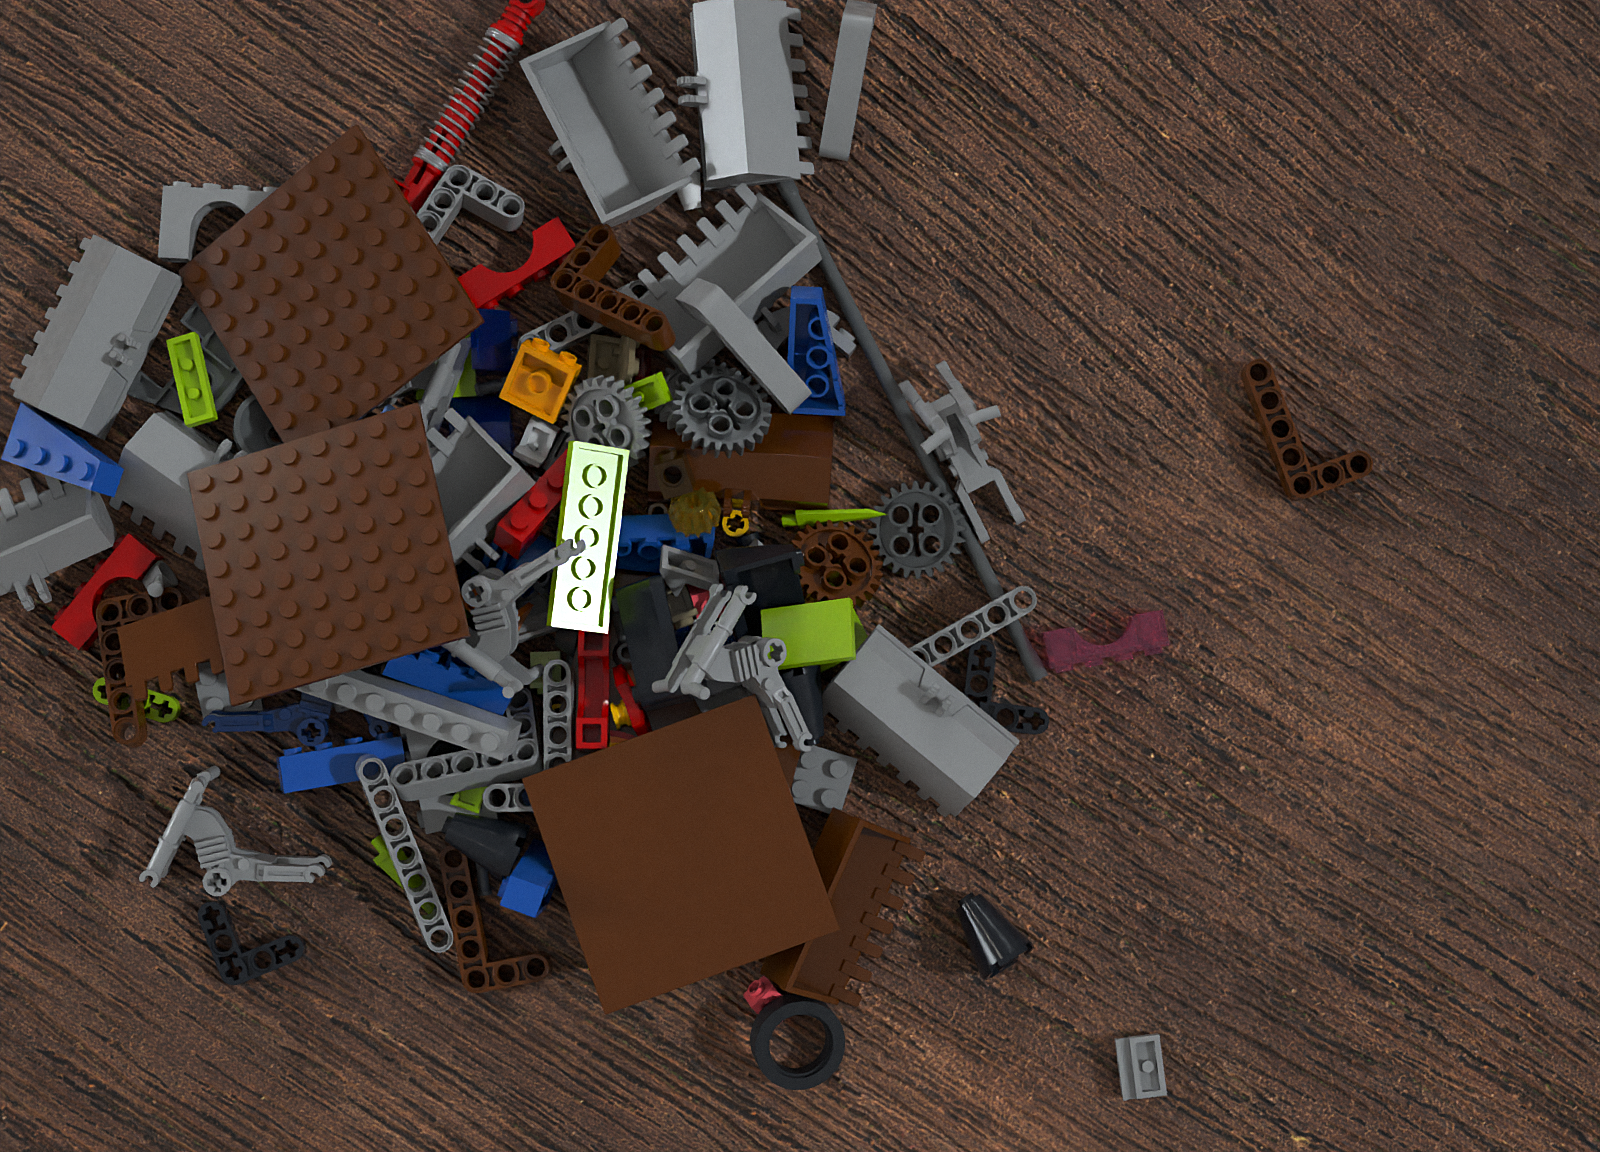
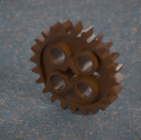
(836, 564)

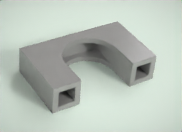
(186, 207)
(437, 808)

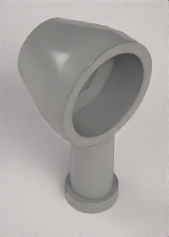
(158, 578)

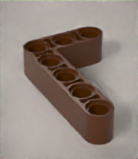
(579, 290)
(1291, 440)
(113, 660)
(476, 932)

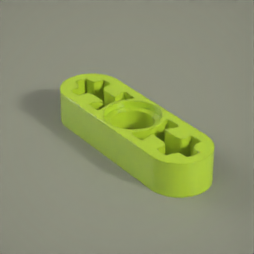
(155, 714)

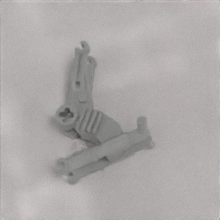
(439, 383)
(956, 438)
(497, 619)
(742, 661)
(218, 850)

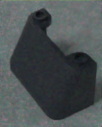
(769, 573)

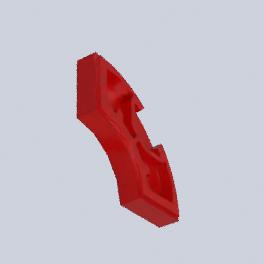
(637, 716)

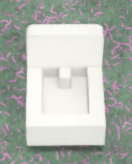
(536, 442)

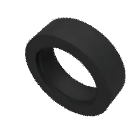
(808, 1075)

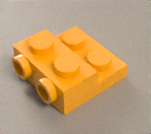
(540, 379)

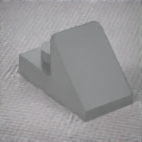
(687, 568)

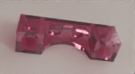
(1067, 647)

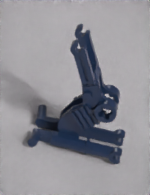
(288, 717)

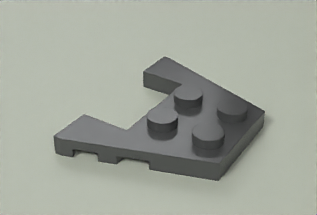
(222, 372)

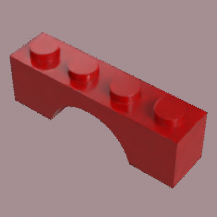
(550, 249)
(526, 519)
(128, 560)
(593, 691)

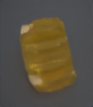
(695, 512)

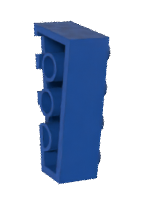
(813, 353)
(53, 450)
(644, 536)
(448, 676)
(336, 765)
(531, 882)

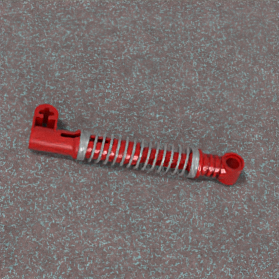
(434, 158)

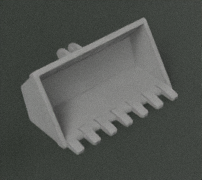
(746, 93)
(609, 123)
(749, 257)
(97, 336)
(157, 477)
(475, 485)
(49, 534)
(917, 722)

